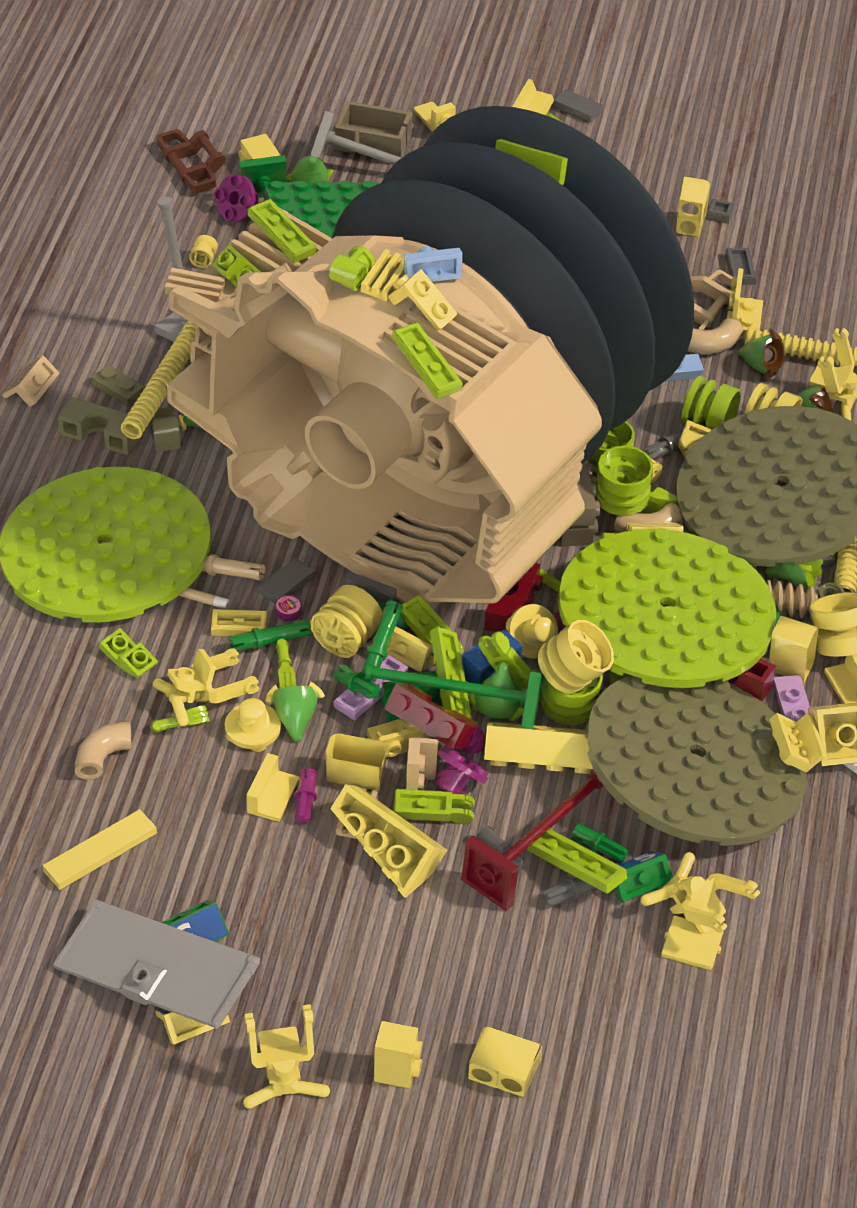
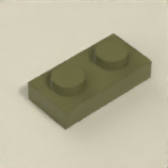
(117, 385)

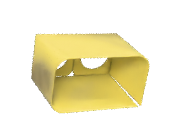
(697, 193)
(793, 647)
(356, 761)
(504, 1061)

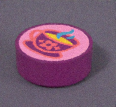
(288, 608)

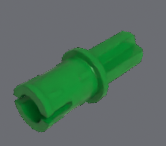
(356, 682)
(599, 843)

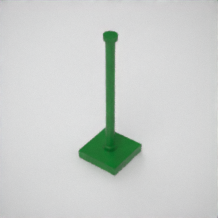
(263, 170)
(527, 697)

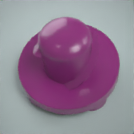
(235, 197)
(457, 772)

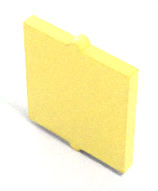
(689, 946)

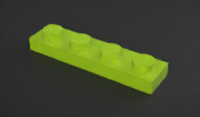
(449, 666)
(578, 861)

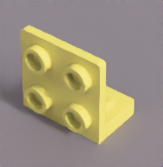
(745, 310)

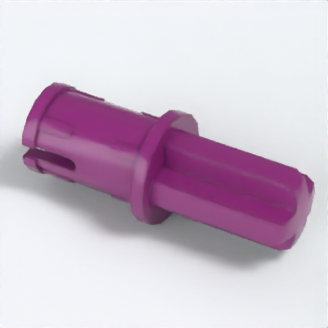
(305, 795)

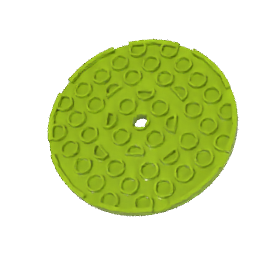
(61, 568)
(717, 617)

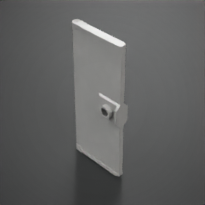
(157, 964)

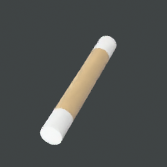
(206, 598)

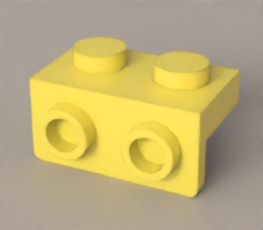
(797, 741)

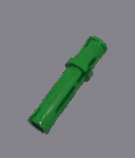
(270, 635)
(377, 651)

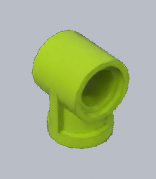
(352, 269)

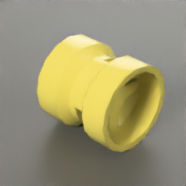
(203, 251)

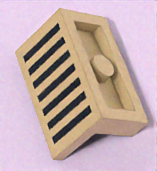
(33, 380)

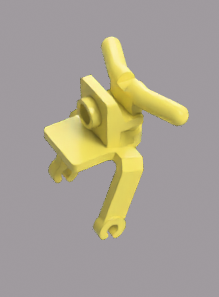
(838, 381)
(196, 683)
(698, 897)
(281, 1058)

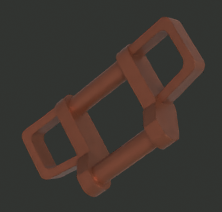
(188, 148)

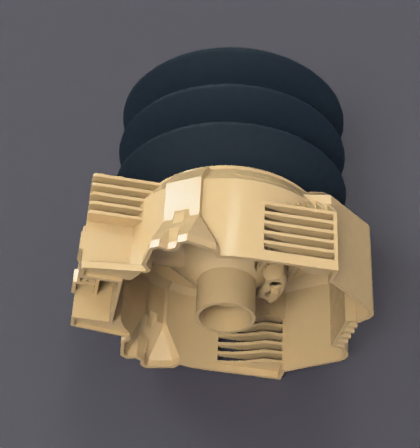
(558, 335)

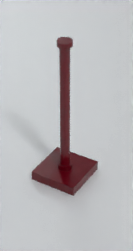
(495, 873)

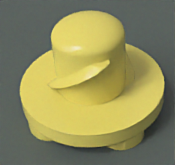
(532, 627)
(252, 725)

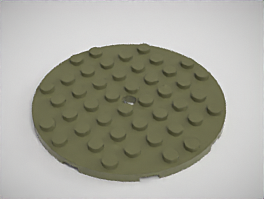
(732, 491)
(643, 757)

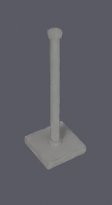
(327, 137)
(172, 324)

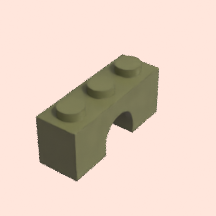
(83, 417)

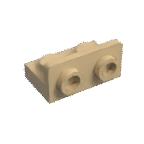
(421, 762)

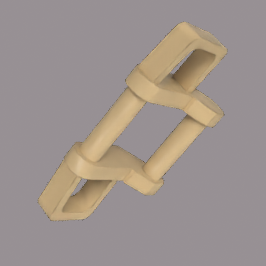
(713, 290)

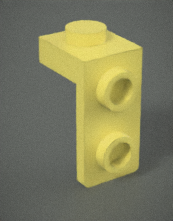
(434, 115)
(426, 298)

